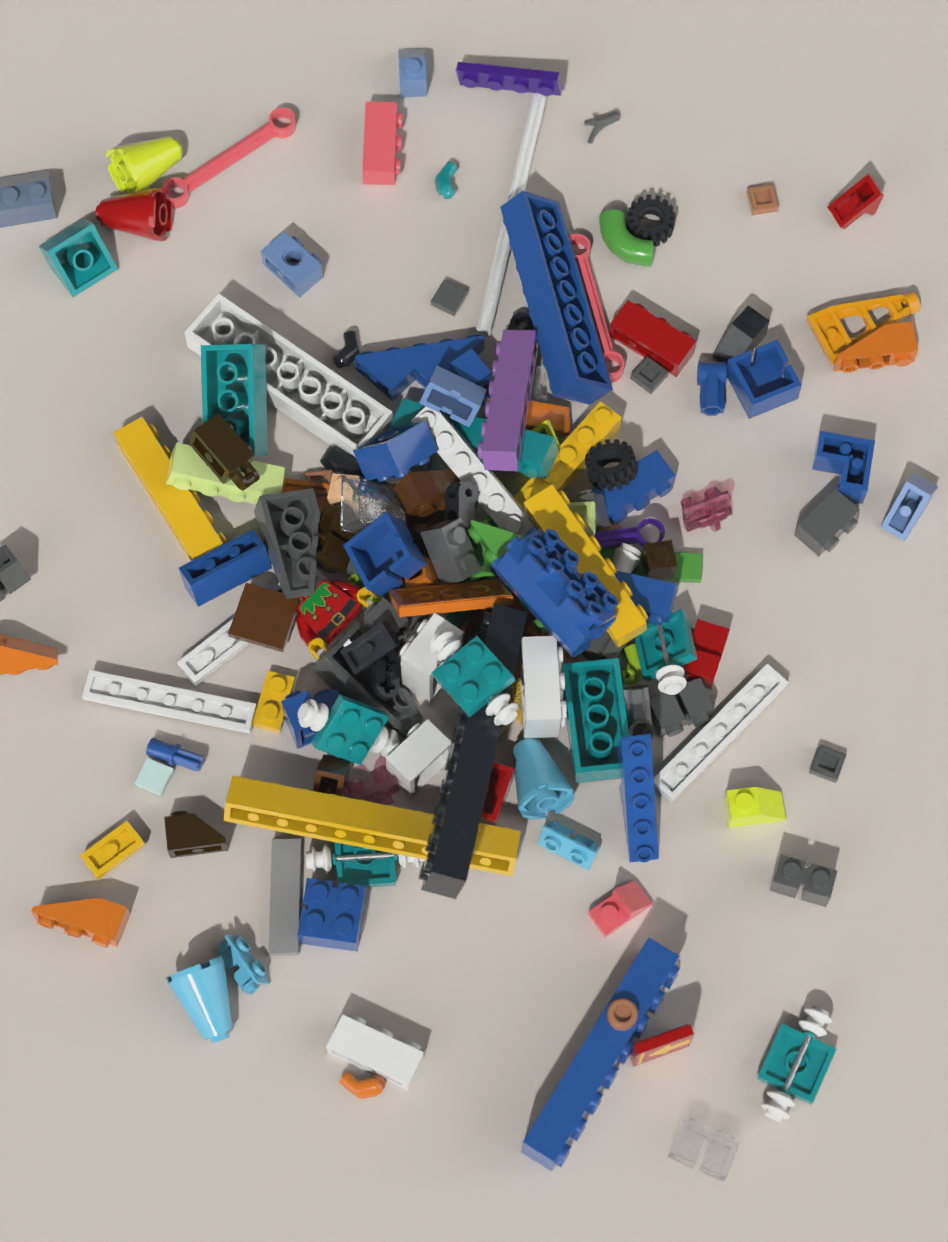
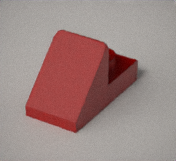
(858, 200)

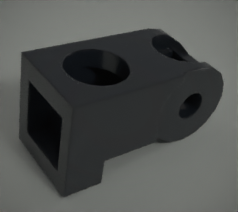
(461, 501)

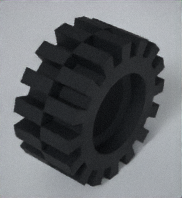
(653, 207)
(607, 454)

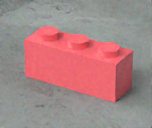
(381, 143)

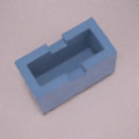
(453, 395)

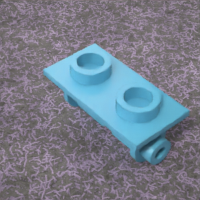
(557, 839)
(238, 953)

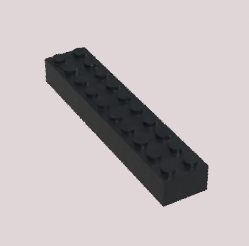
(469, 768)

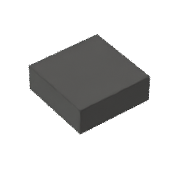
(449, 298)
(649, 375)
(827, 763)

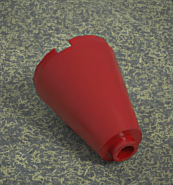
(138, 213)

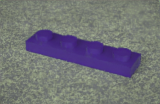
(509, 78)

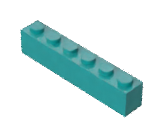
(537, 450)

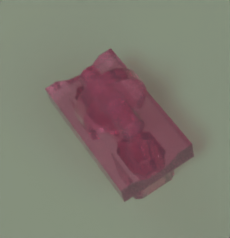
(707, 512)
(380, 792)

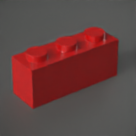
(652, 337)

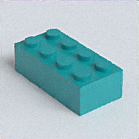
(236, 389)
(594, 718)

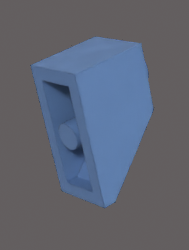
(412, 73)
(909, 506)

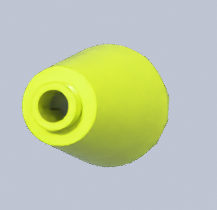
(142, 163)

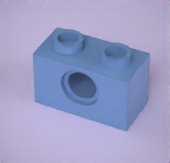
(298, 276)

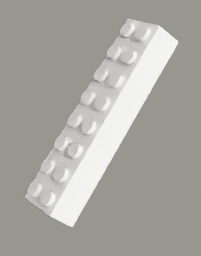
(295, 380)

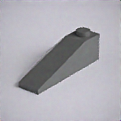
(290, 534)
(338, 675)

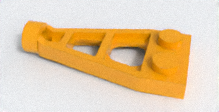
(831, 333)

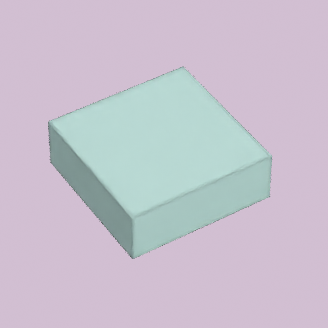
(154, 777)

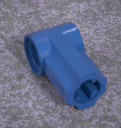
(711, 379)

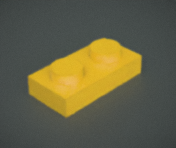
(269, 710)
(112, 850)

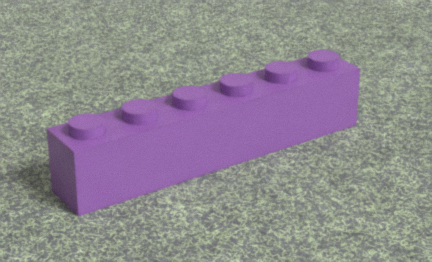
(509, 400)

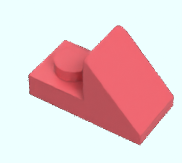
(619, 908)

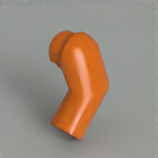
(363, 1088)

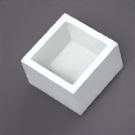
(418, 757)

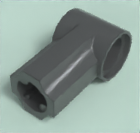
(638, 708)

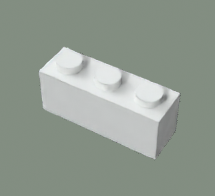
(375, 1051)

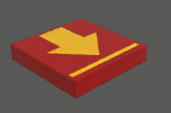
(661, 1044)

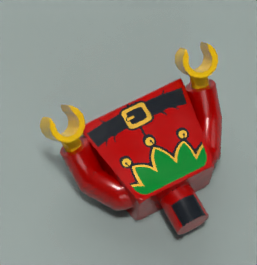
(329, 612)

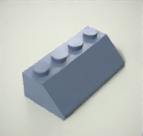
(26, 199)

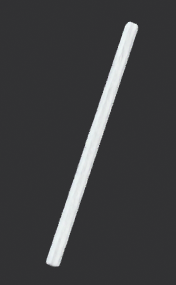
(518, 184)

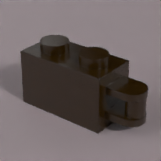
(224, 452)

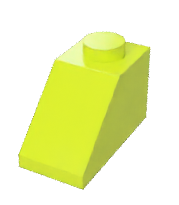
(753, 806)

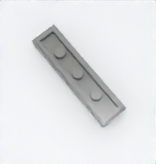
(285, 896)

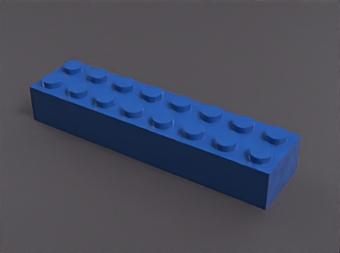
(556, 298)
(597, 1059)

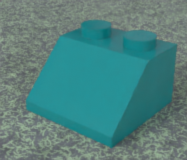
(78, 257)

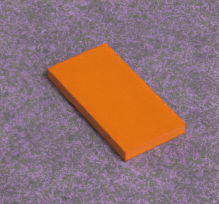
(450, 597)

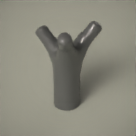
(600, 123)

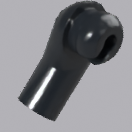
(347, 354)

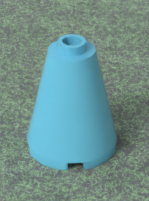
(539, 781)
(205, 997)

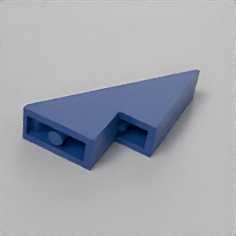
(398, 367)
(638, 797)

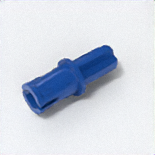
(174, 754)

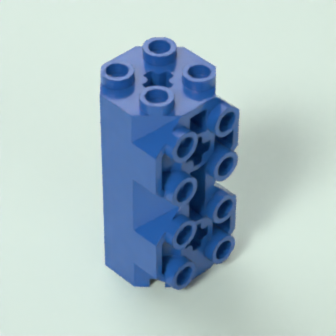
(546, 580)

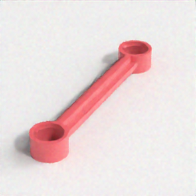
(231, 156)
(595, 306)

